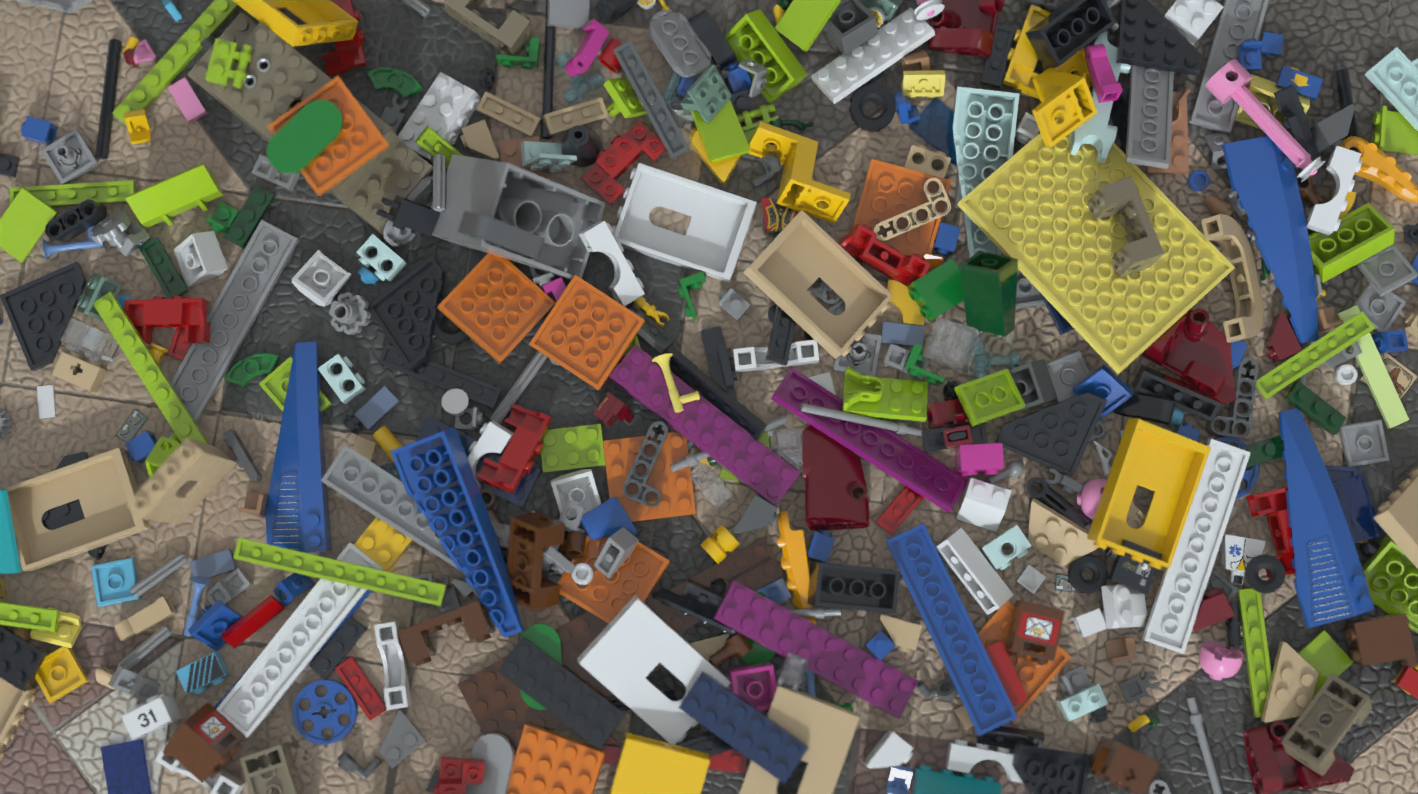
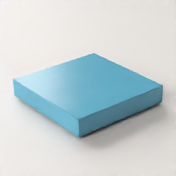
(114, 580)

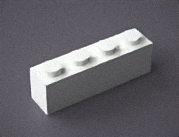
(974, 571)

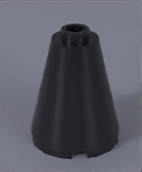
(582, 143)

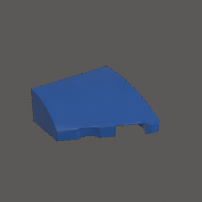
(606, 520)

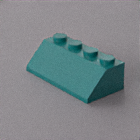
(8, 547)
(945, 782)

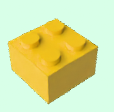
(383, 544)

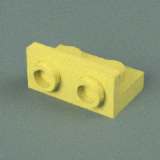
(923, 83)
(66, 634)

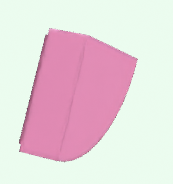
(143, 52)

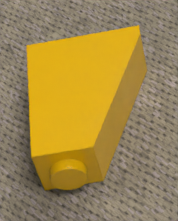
(720, 169)

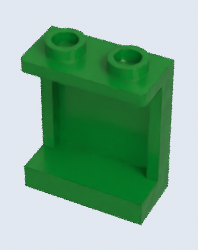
(938, 290)

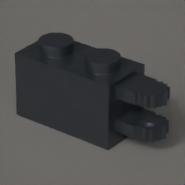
(411, 215)

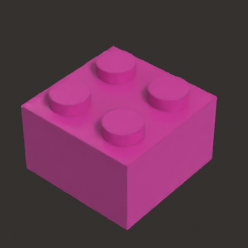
(979, 458)
(754, 684)

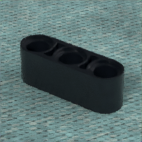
(712, 38)
(66, 221)
(1147, 409)

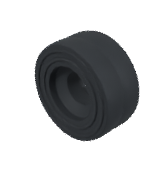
(1099, 578)
(1256, 582)

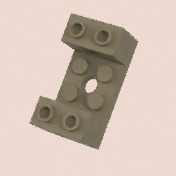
(509, 38)
(1143, 246)
(1314, 742)
(270, 769)

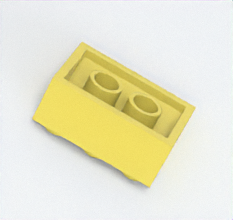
(1264, 92)

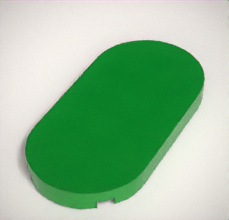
(305, 136)
(548, 641)

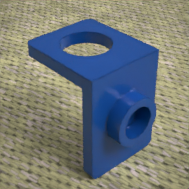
(293, 586)

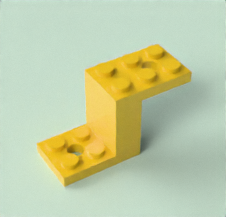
(1065, 98)
(796, 185)

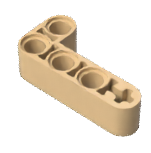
(910, 215)

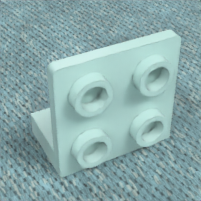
(544, 156)

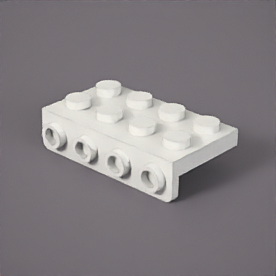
(444, 109)

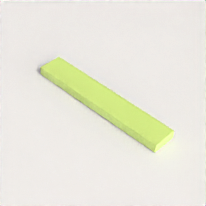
(1377, 376)

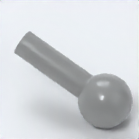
(1013, 469)

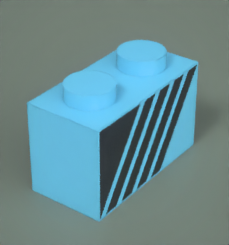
(202, 673)

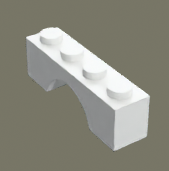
(1342, 166)
(625, 285)
(754, 357)
(493, 439)
(395, 672)
(963, 757)
(221, 784)

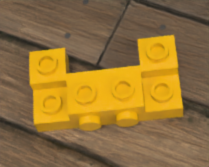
(1023, 56)

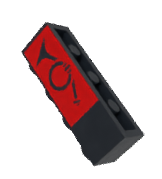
(1171, 389)

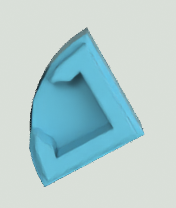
(172, 9)

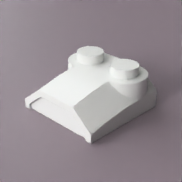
(320, 279)
(577, 488)
(1123, 607)

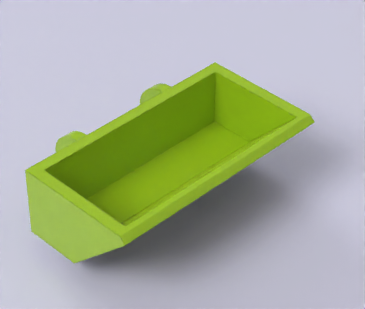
(175, 196)

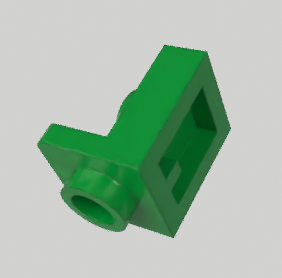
(222, 217)

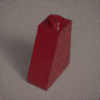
(944, 412)

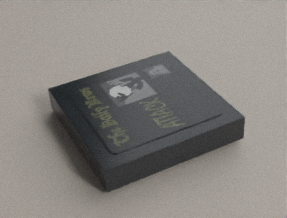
(1131, 572)

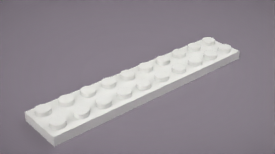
(1197, 549)
(293, 648)

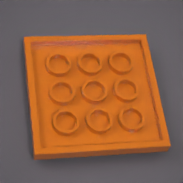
(350, 150)
(892, 191)
(496, 305)
(587, 332)
(674, 487)
(608, 596)
(1032, 675)
(554, 764)

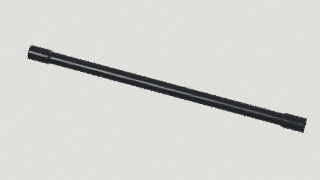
(548, 77)

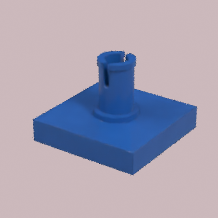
(1105, 385)
(213, 623)

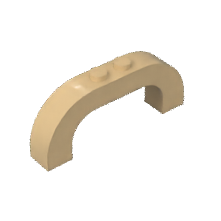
(1243, 277)

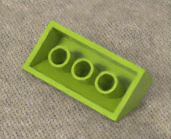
(759, 41)
(1357, 238)

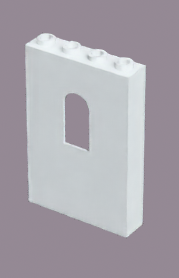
(713, 234)
(631, 650)

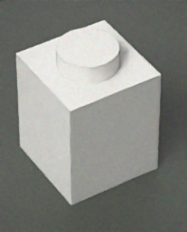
(1090, 622)

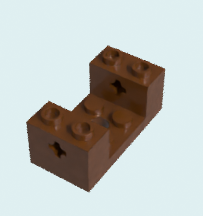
(527, 539)
(417, 641)
(1123, 766)

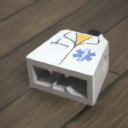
(1236, 554)

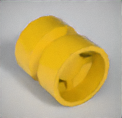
(719, 544)

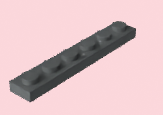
(651, 100)

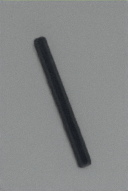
(108, 99)

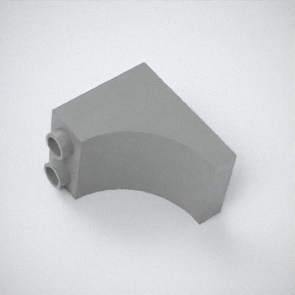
(523, 202)

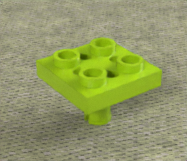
(624, 98)

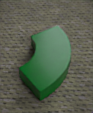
(394, 80)
(252, 366)

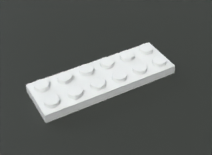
(873, 56)

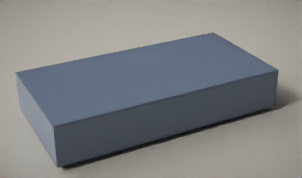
(902, 334)
(377, 408)
(213, 564)

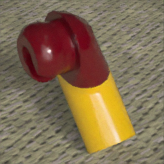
(128, 51)

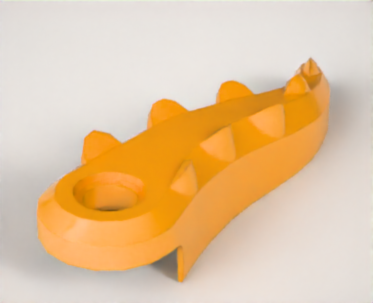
(1382, 169)
(794, 562)

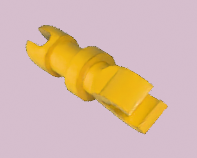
(651, 311)

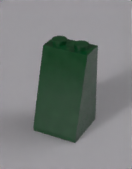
(990, 292)

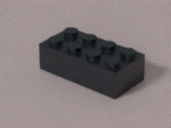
(1069, 30)
(853, 587)

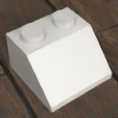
(200, 258)
(983, 504)
(889, 752)

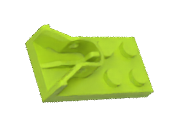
(884, 397)

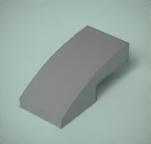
(266, 171)
(897, 358)
(230, 587)
(464, 588)
(133, 683)

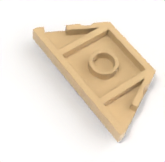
(1057, 534)
(1290, 686)

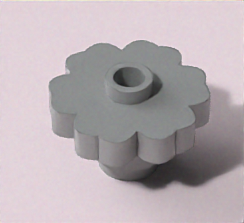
(112, 230)
(349, 313)

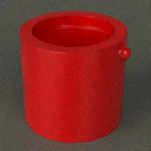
(608, 57)

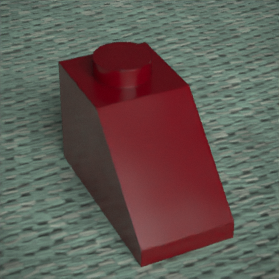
(1281, 339)
(1213, 609)

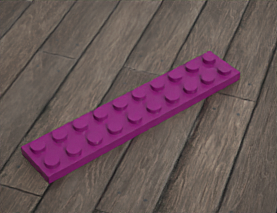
(706, 427)
(872, 443)
(826, 653)

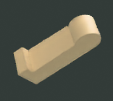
(146, 618)

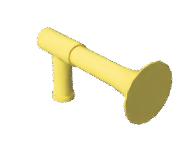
(677, 401)

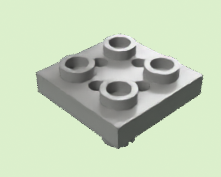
(65, 151)
(866, 365)
(554, 560)

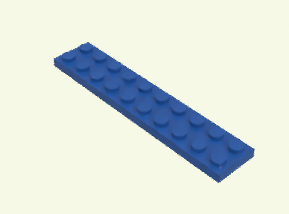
(951, 629)

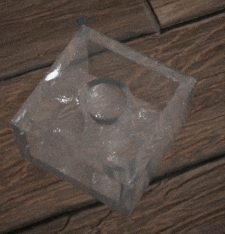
(89, 341)
(952, 344)

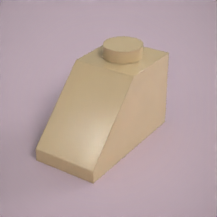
(480, 141)
(901, 632)

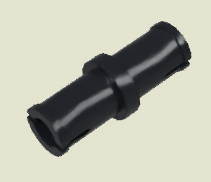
(1233, 626)

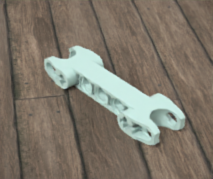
(1096, 129)

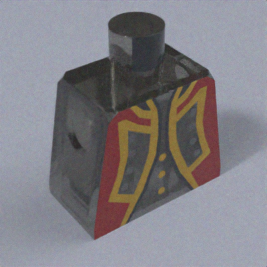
(775, 216)

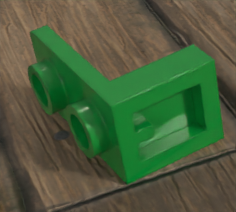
(532, 51)
(694, 282)
(916, 357)

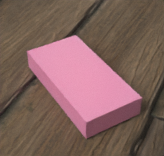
(187, 100)

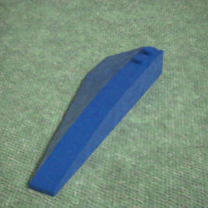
(1276, 214)

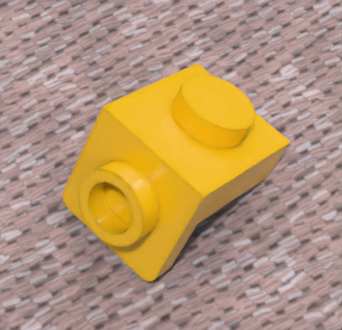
(138, 126)

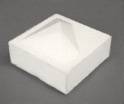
(1030, 579)

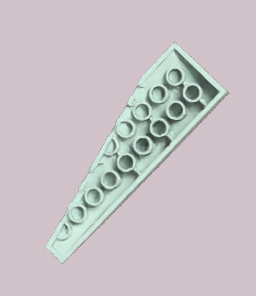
(983, 142)

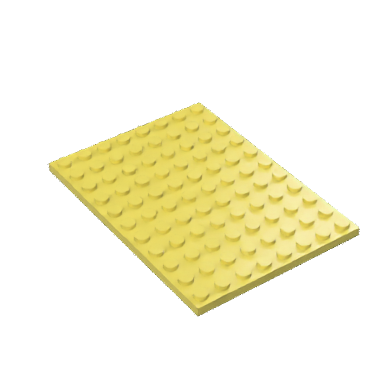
(1042, 217)

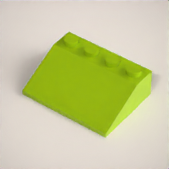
(1393, 581)

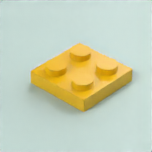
(60, 674)

